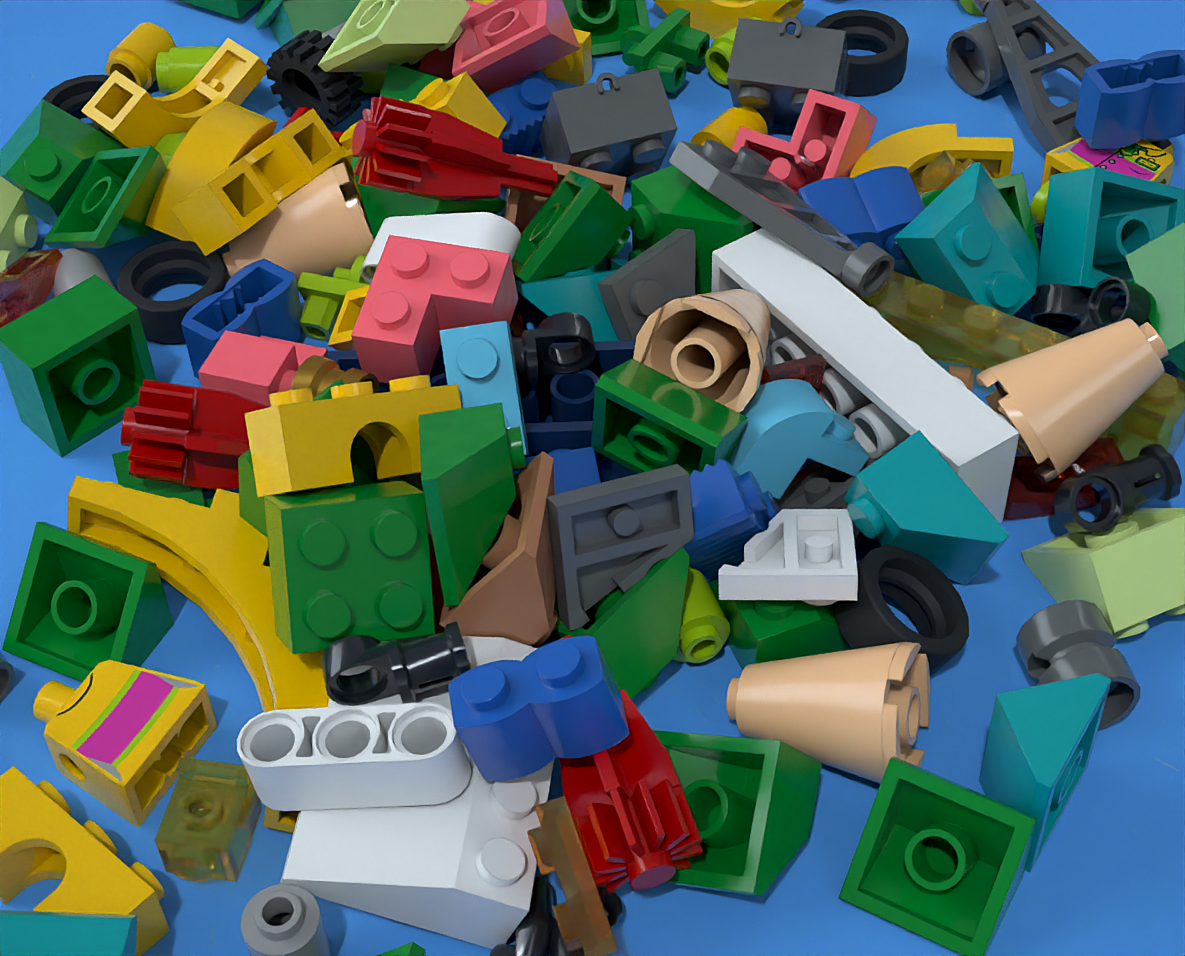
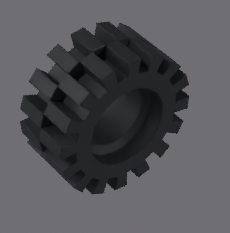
(307, 85)

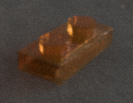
(560, 850)

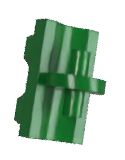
(666, 48)

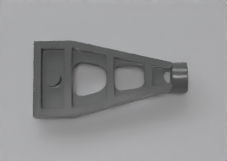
(1050, 124)
(752, 190)

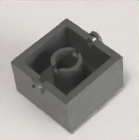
(778, 68)
(613, 129)

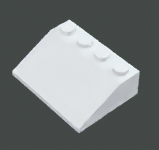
(439, 866)

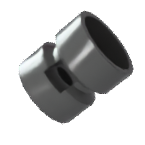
(977, 60)
(1075, 642)

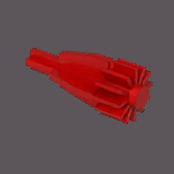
(439, 156)
(187, 434)
(631, 809)

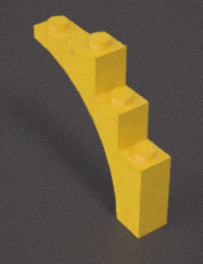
(219, 567)

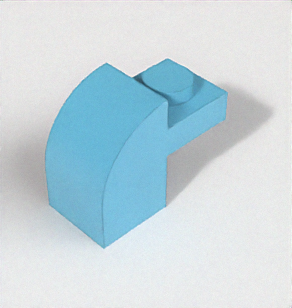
(787, 427)

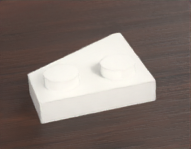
(797, 558)

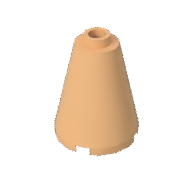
(309, 230)
(709, 344)
(1074, 390)
(839, 706)

